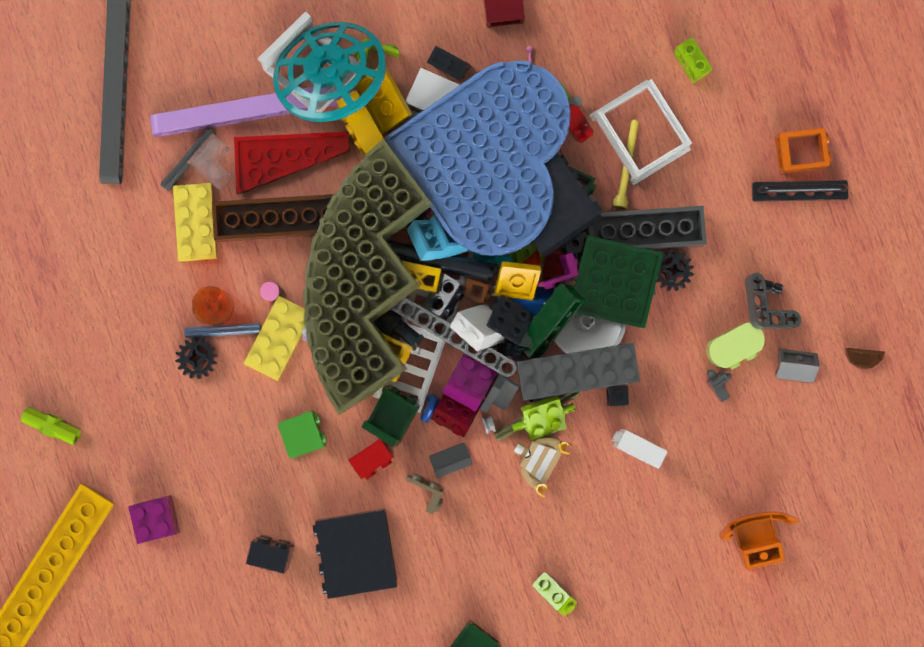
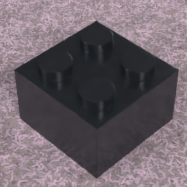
(270, 554)

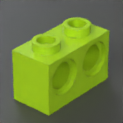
(692, 60)

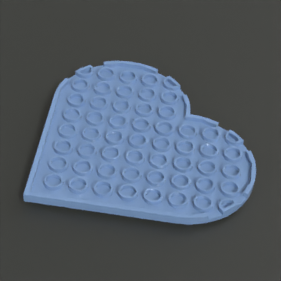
(485, 155)

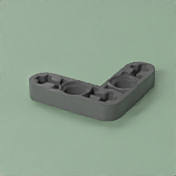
(766, 315)

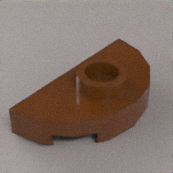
(864, 358)

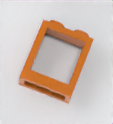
(784, 154)

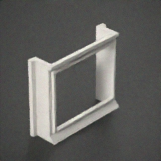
(270, 56)
(636, 174)

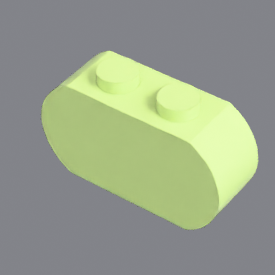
(735, 346)

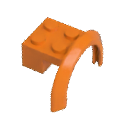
(757, 538)

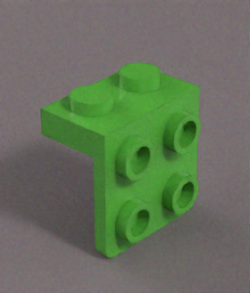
(302, 434)

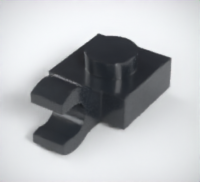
(512, 350)

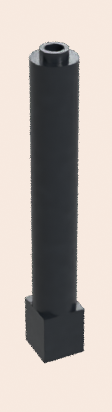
(454, 264)

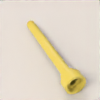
(620, 201)

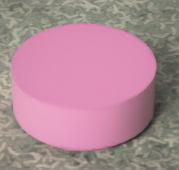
(269, 291)

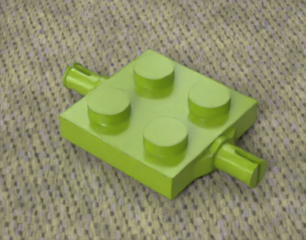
(543, 417)

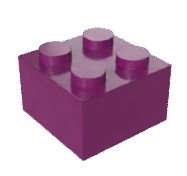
(469, 382)
(154, 519)

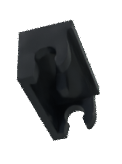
(448, 63)

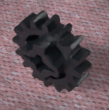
(674, 262)
(197, 365)

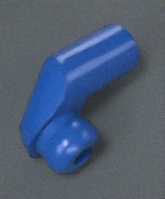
(433, 402)

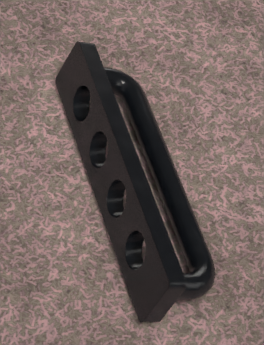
(760, 190)

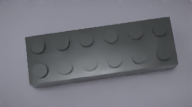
(653, 227)
(578, 371)

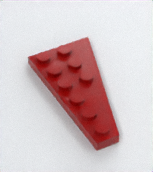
(276, 156)

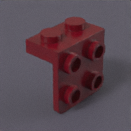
(454, 415)

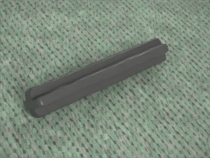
(183, 165)

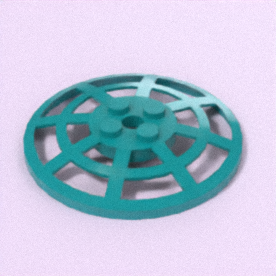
(333, 74)

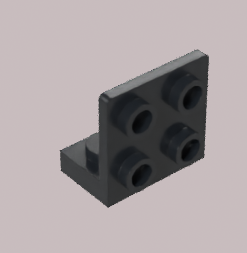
(509, 319)

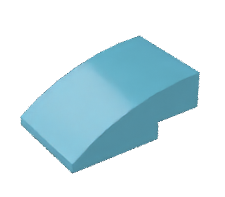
(433, 240)

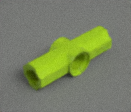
(50, 425)

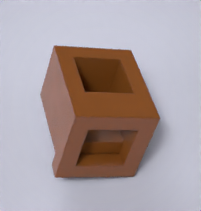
(471, 285)

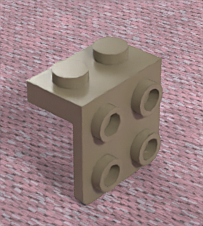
(433, 487)

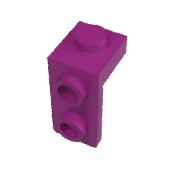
(569, 265)

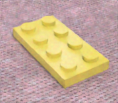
(194, 222)
(277, 339)

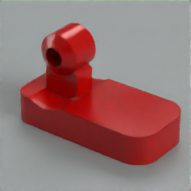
(579, 125)

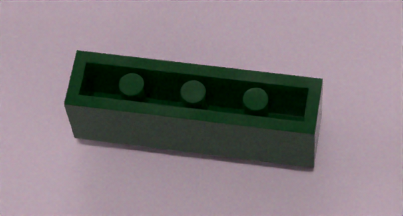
(551, 320)

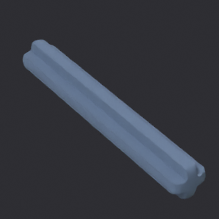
(222, 330)

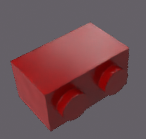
(371, 458)

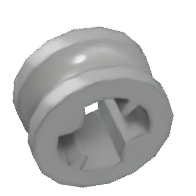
(488, 424)

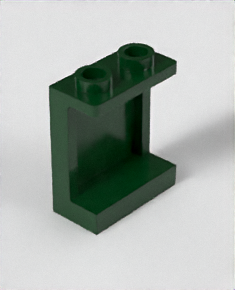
(391, 416)
(474, 636)

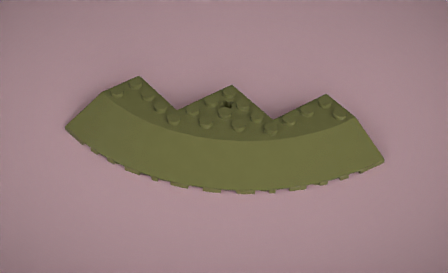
(351, 276)

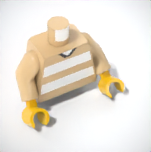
(539, 461)

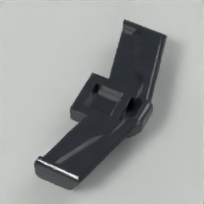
(392, 322)

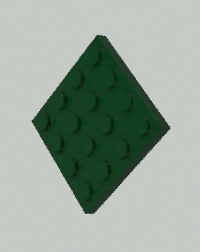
(617, 281)

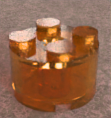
(202, 309)

